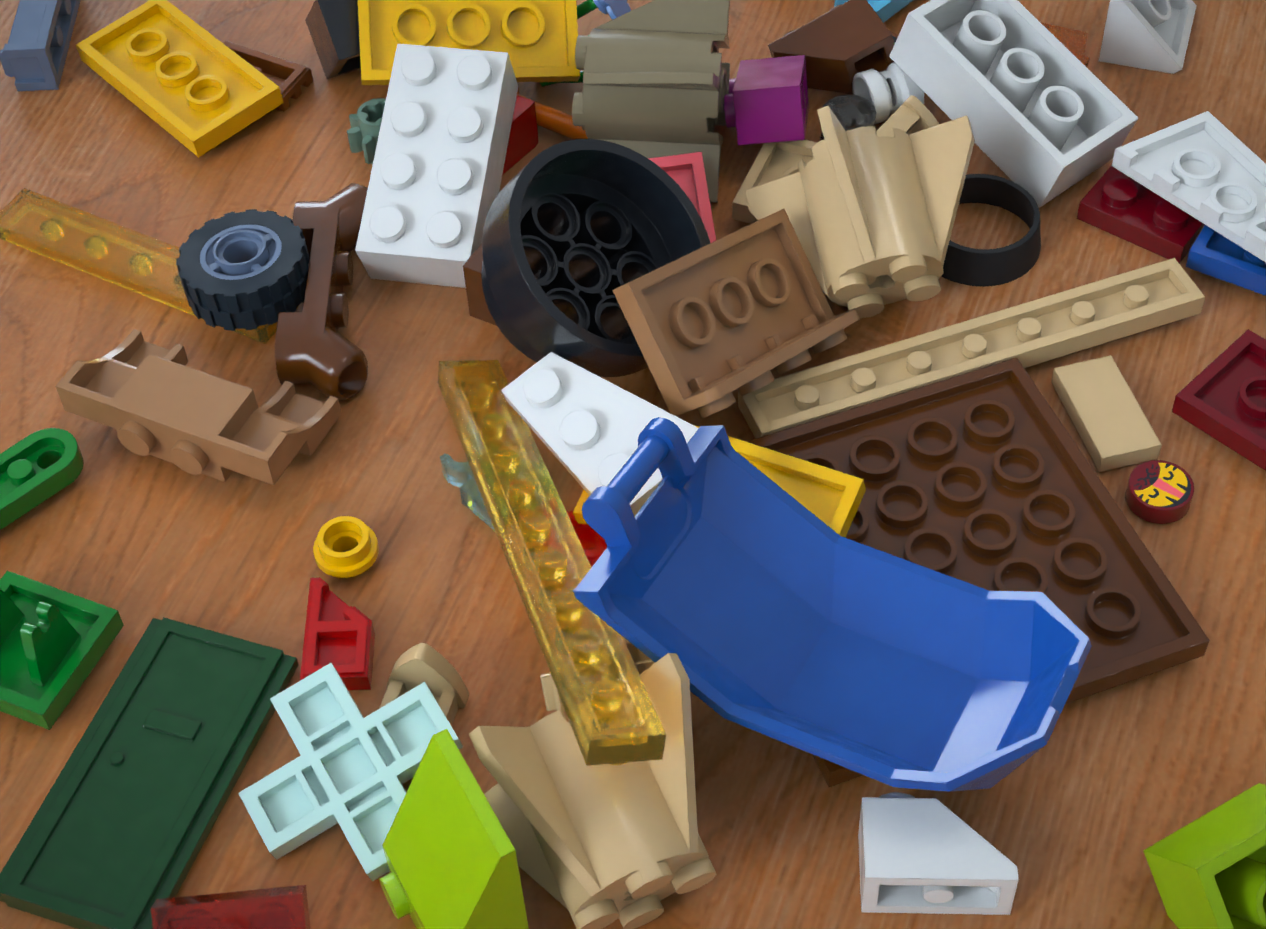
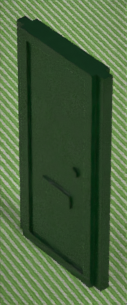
(146, 779)

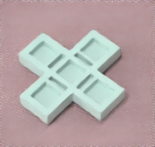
(346, 768)

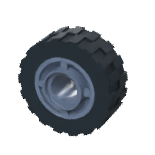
(244, 269)

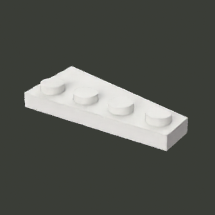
(1204, 174)

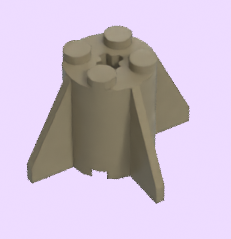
(658, 81)

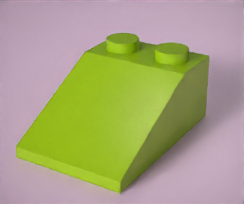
(450, 851)

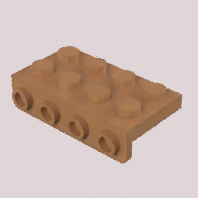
(730, 316)

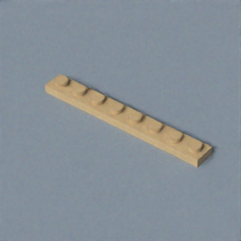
(1028, 331)

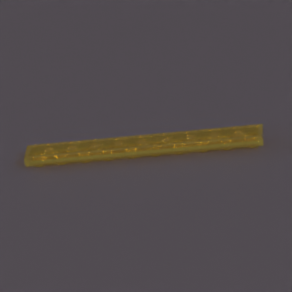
(583, 653)

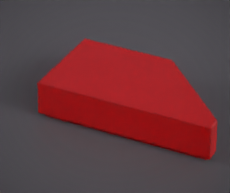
(337, 637)

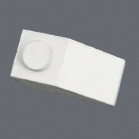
(928, 861)

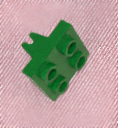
(48, 646)

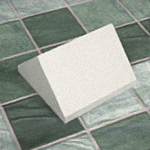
(1148, 34)

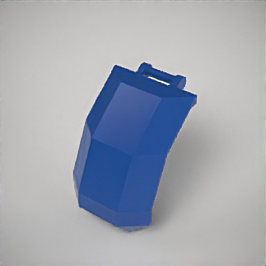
(819, 632)

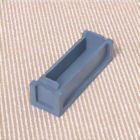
(39, 43)

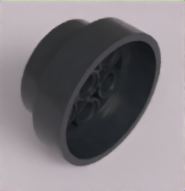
(571, 234)

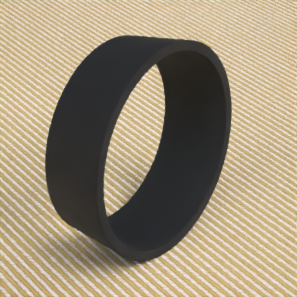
(1002, 264)

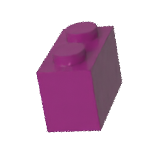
(768, 100)

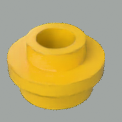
(345, 534)

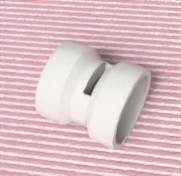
(886, 89)

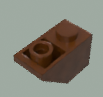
(839, 46)

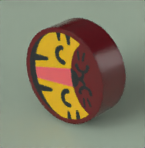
(1159, 492)

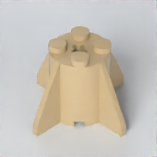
(874, 209)
(602, 834)

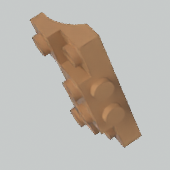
(192, 415)

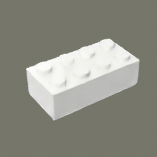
(1019, 86)
(436, 163)

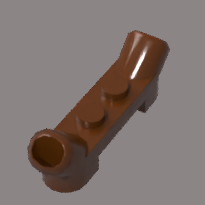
(309, 341)

